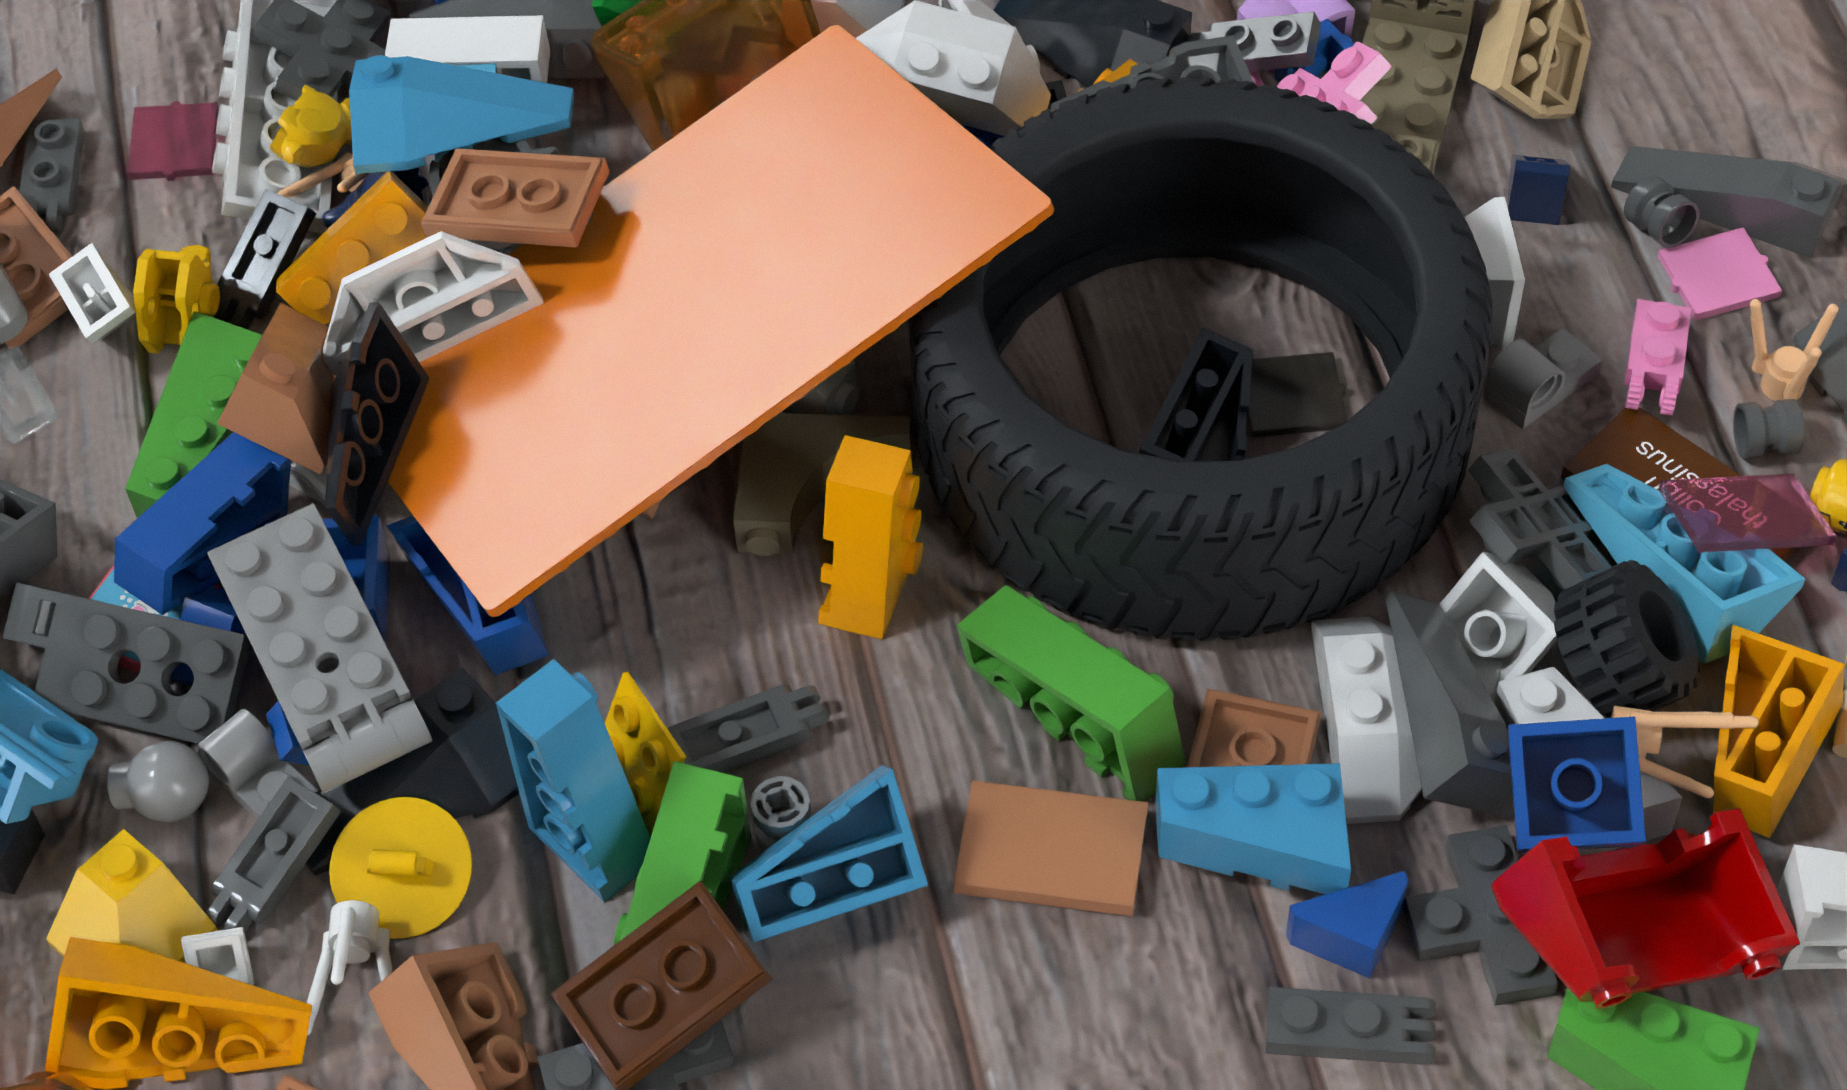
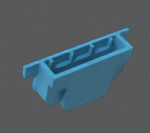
(39, 751)

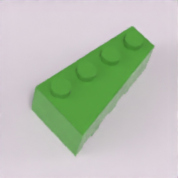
(190, 407)
(1076, 688)

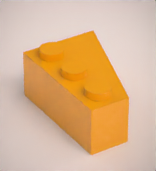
(373, 228)
(873, 535)
(1796, 704)

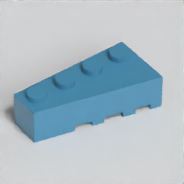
(573, 779)

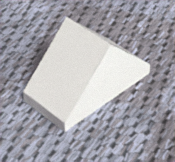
(93, 293)

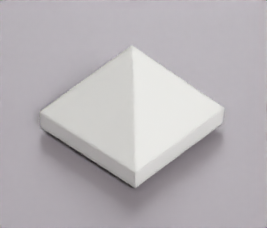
(221, 953)

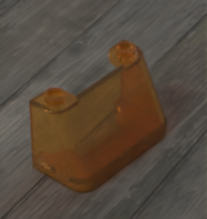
(691, 55)

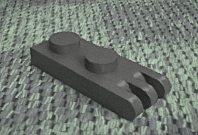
(1350, 1026)

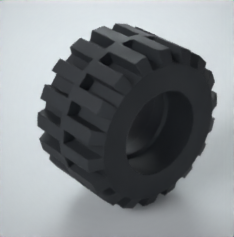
(1626, 640)

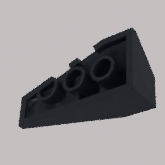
(1097, 34)
(369, 419)
(460, 770)

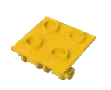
(642, 747)

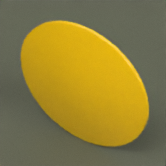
(405, 862)

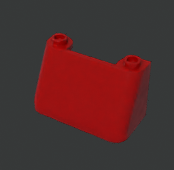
(1649, 911)

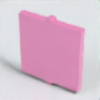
(1719, 273)

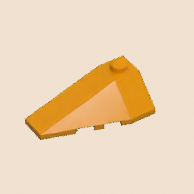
(149, 1016)

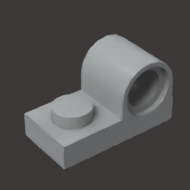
(1532, 380)
(246, 762)

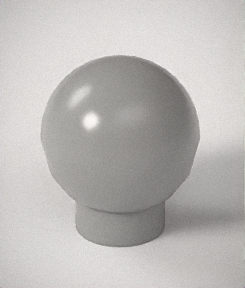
(160, 782)

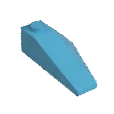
(1711, 587)

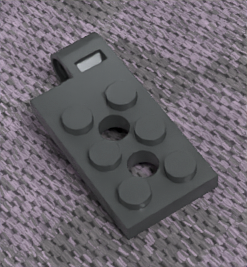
(90, 636)

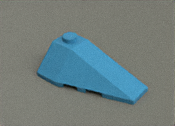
(428, 107)

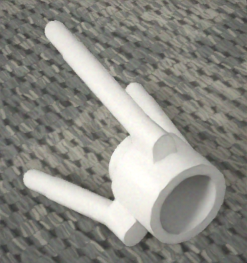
(350, 940)

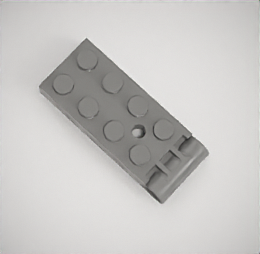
(310, 620)

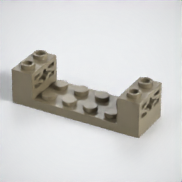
(1426, 51)

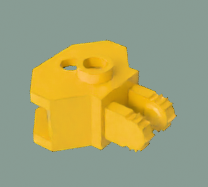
(169, 291)

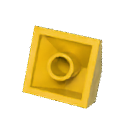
(128, 900)

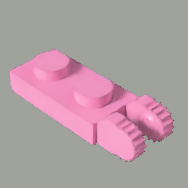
(1657, 353)

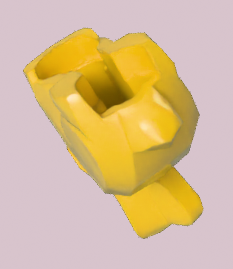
(313, 129)

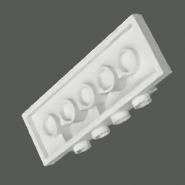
(253, 119)

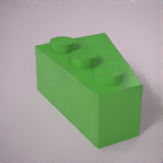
(695, 838)
(1652, 1045)

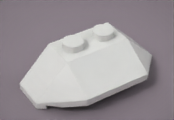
(962, 64)
(433, 294)
(1366, 718)

